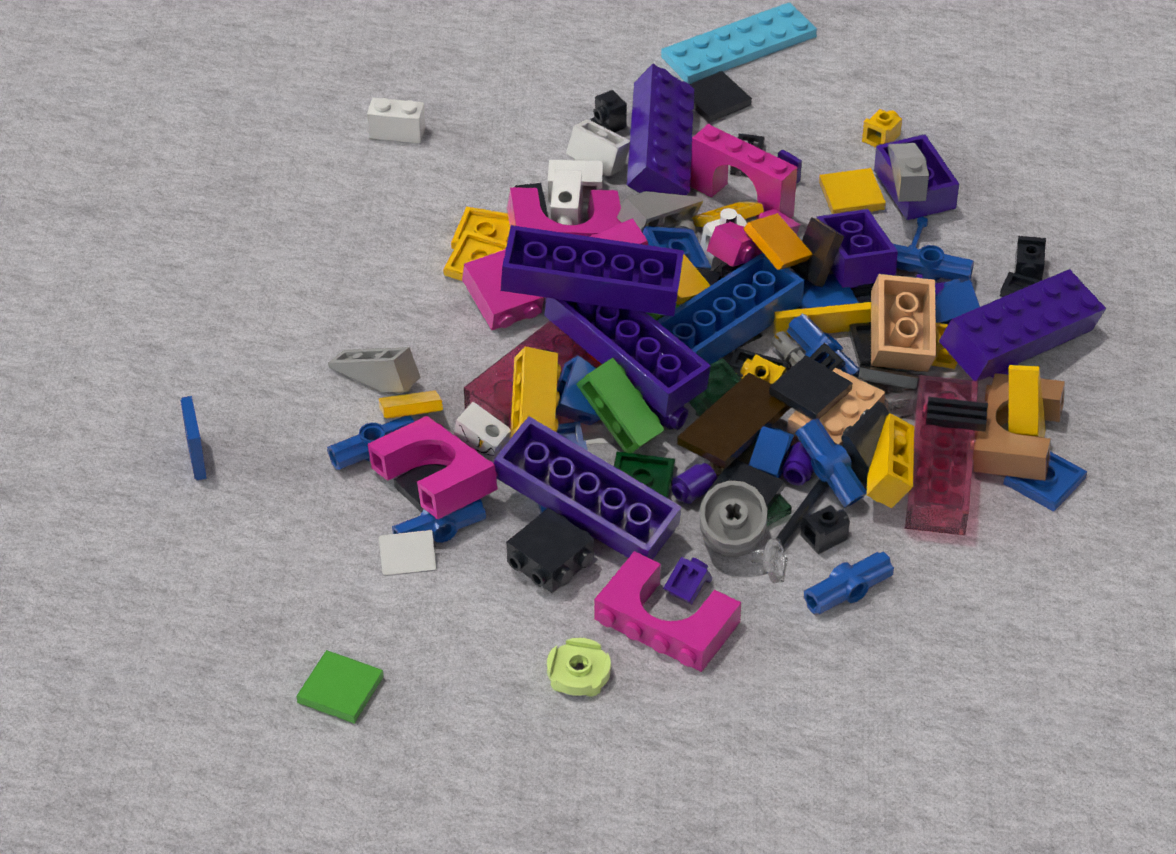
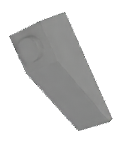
(909, 171)
(658, 209)
(379, 367)

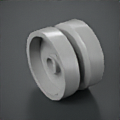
(733, 536)

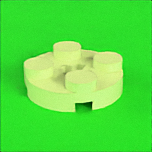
(578, 682)

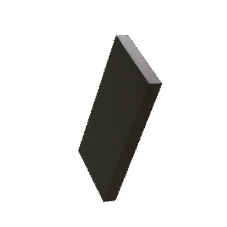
(733, 422)

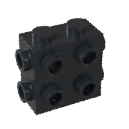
(550, 550)

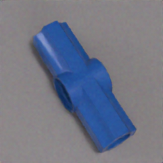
(933, 263)
(812, 337)
(356, 447)
(831, 462)
(445, 527)
(848, 582)

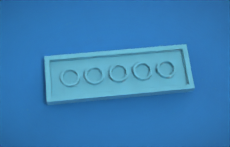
(738, 42)

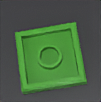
(340, 686)

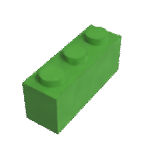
(620, 406)

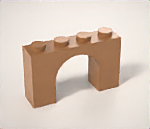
(1009, 453)

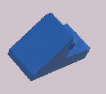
(771, 450)

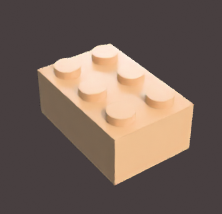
(903, 323)
(844, 413)

